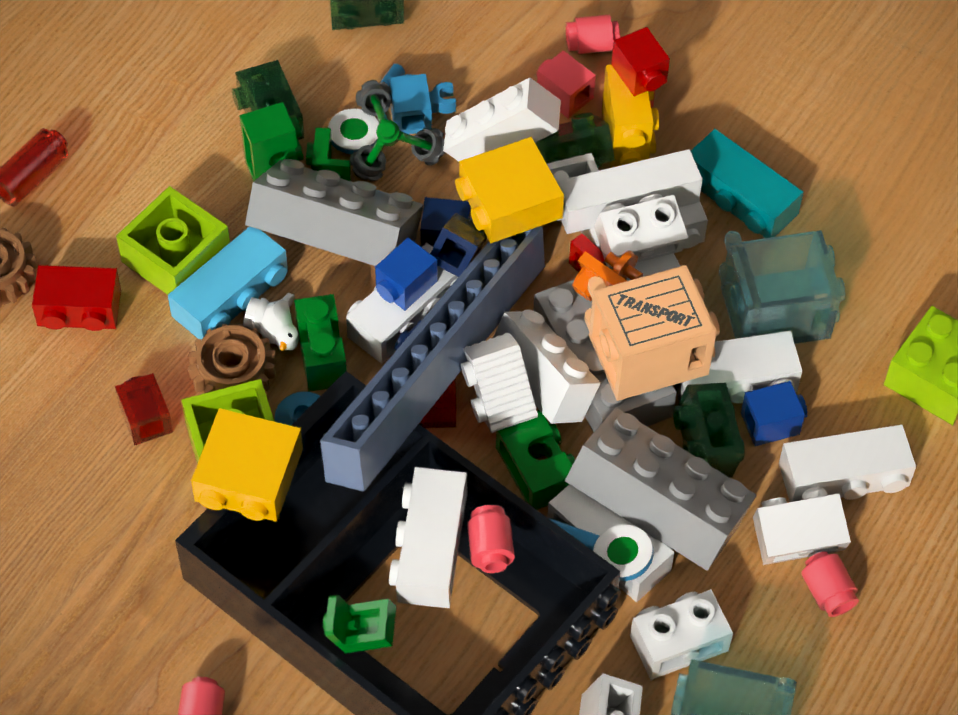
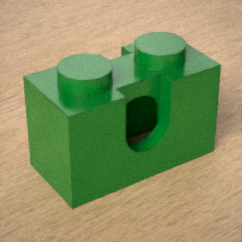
(269, 137)
(324, 353)
(521, 445)

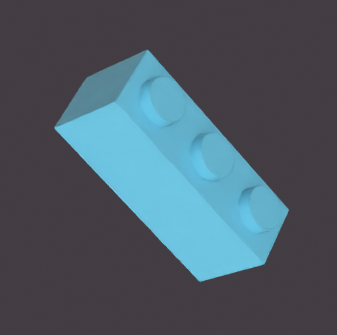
(228, 282)

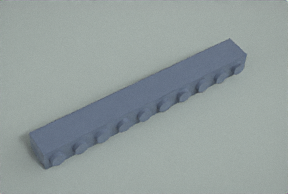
(429, 360)

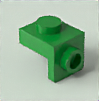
(320, 155)
(360, 625)

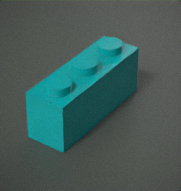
(745, 185)

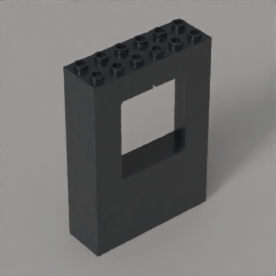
(336, 537)

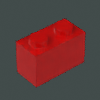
(76, 297)

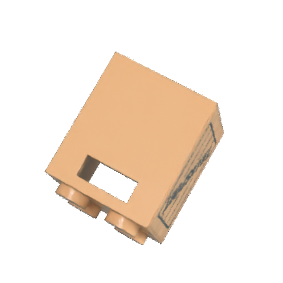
(651, 331)

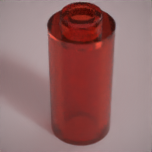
(31, 165)

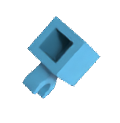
(414, 104)

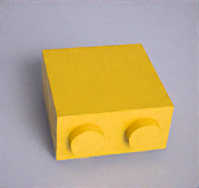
(629, 120)
(509, 190)
(247, 465)

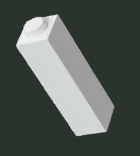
(628, 184)

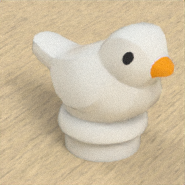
(273, 321)

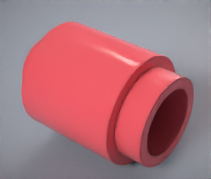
(591, 34)
(490, 539)
(830, 583)
(201, 697)

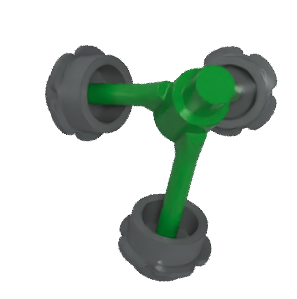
(370, 160)

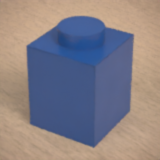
(406, 274)
(773, 413)

